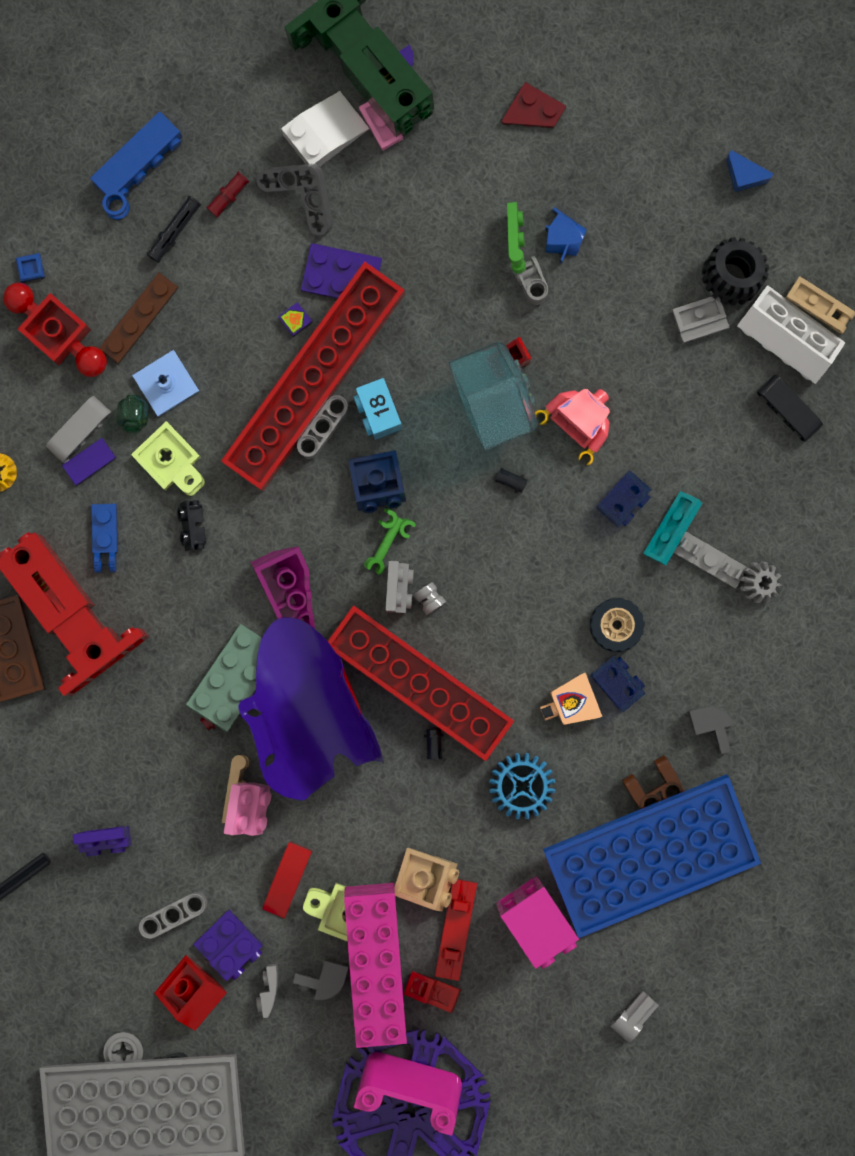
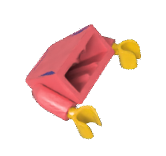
(581, 417)

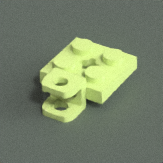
(175, 471)
(329, 910)

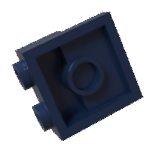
(377, 481)

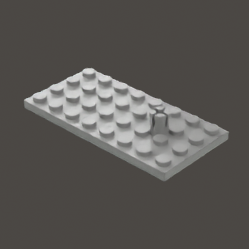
(144, 1107)

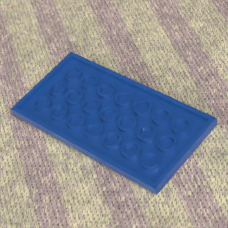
(652, 856)

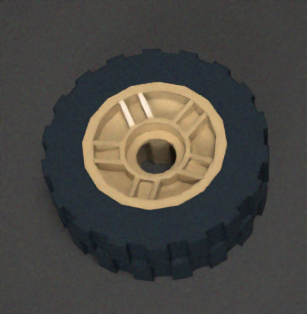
(628, 616)

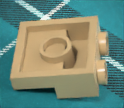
(426, 879)

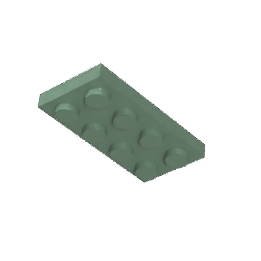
(228, 680)

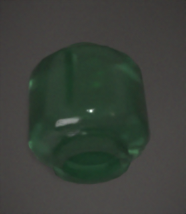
(132, 413)

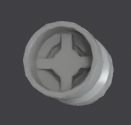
(429, 598)

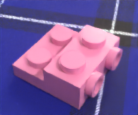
(247, 809)

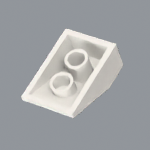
(324, 129)

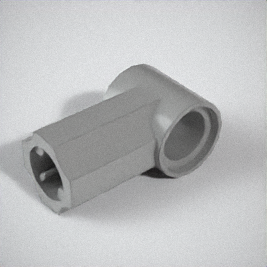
(632, 1019)

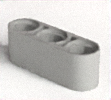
(324, 415)
(78, 428)
(164, 923)

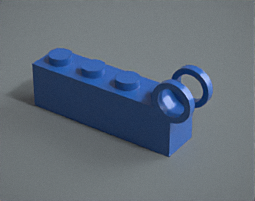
(134, 160)

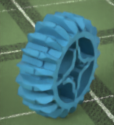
(506, 770)

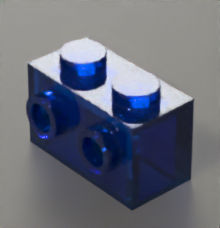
(623, 499)
(618, 683)

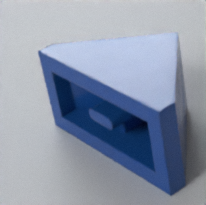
(746, 173)

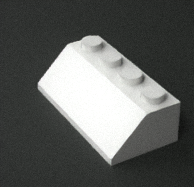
(791, 334)

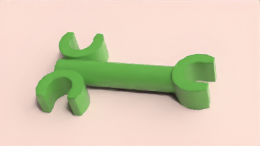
(395, 526)

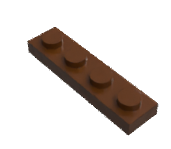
(138, 318)

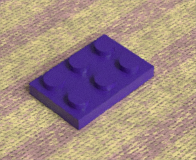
(332, 269)

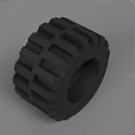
(747, 259)

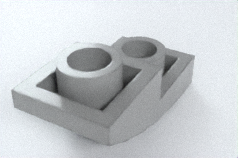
(267, 997)

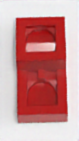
(432, 991)

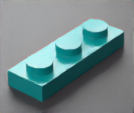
(673, 528)

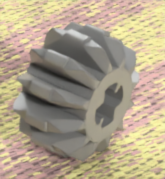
(760, 582)

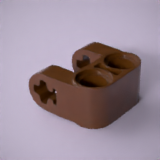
(658, 793)

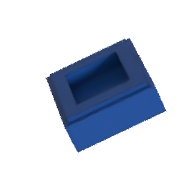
(30, 267)

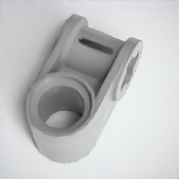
(532, 278)

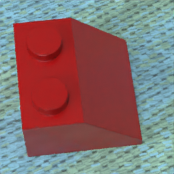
(190, 993)

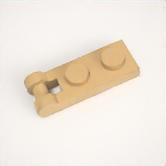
(820, 304)
(238, 765)

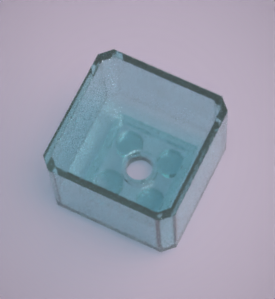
(494, 395)

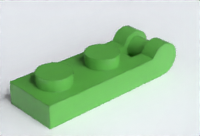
(515, 238)

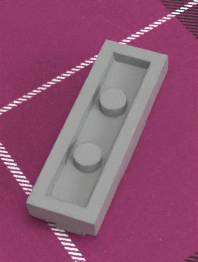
(710, 560)

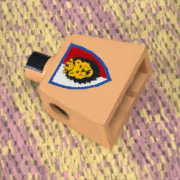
(572, 702)

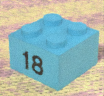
(378, 408)

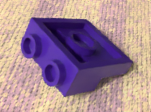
(96, 840)
(229, 946)

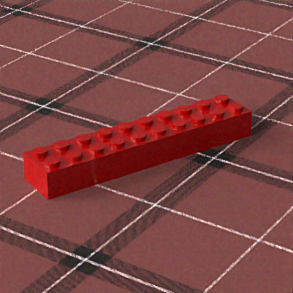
(314, 376)

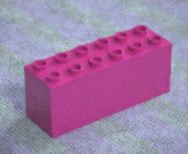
(537, 923)
(375, 965)

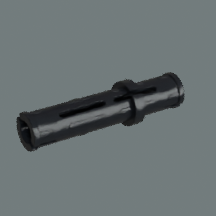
(174, 228)

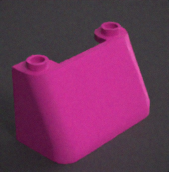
(411, 1083)

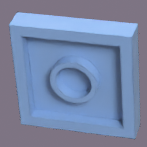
(165, 383)

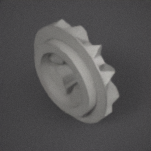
(115, 1043)

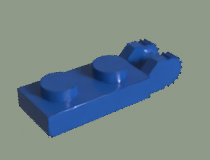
(104, 534)

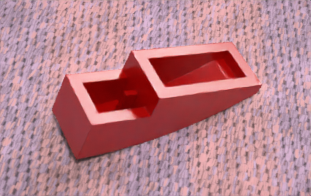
(287, 879)

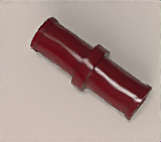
(227, 194)

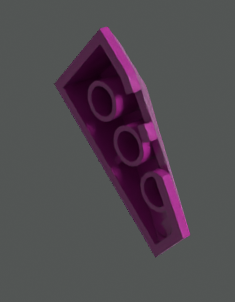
(286, 583)

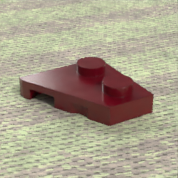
(533, 109)

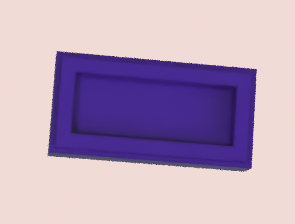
(89, 461)

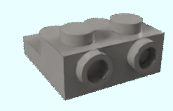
(397, 587)

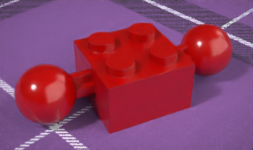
(54, 329)

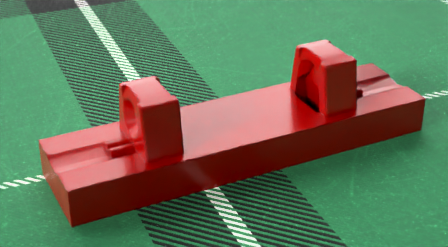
(456, 930)

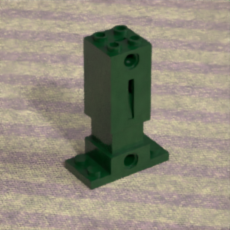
(367, 61)

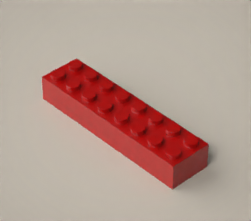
(420, 683)

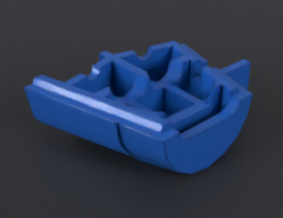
(564, 235)

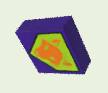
(295, 319)

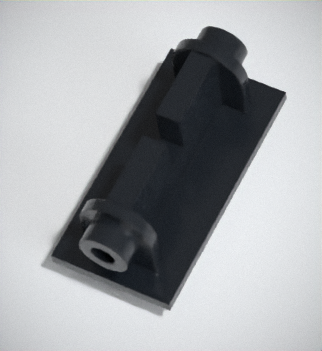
(191, 534)

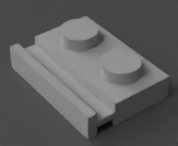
(700, 319)

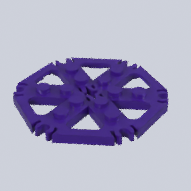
(387, 1116)

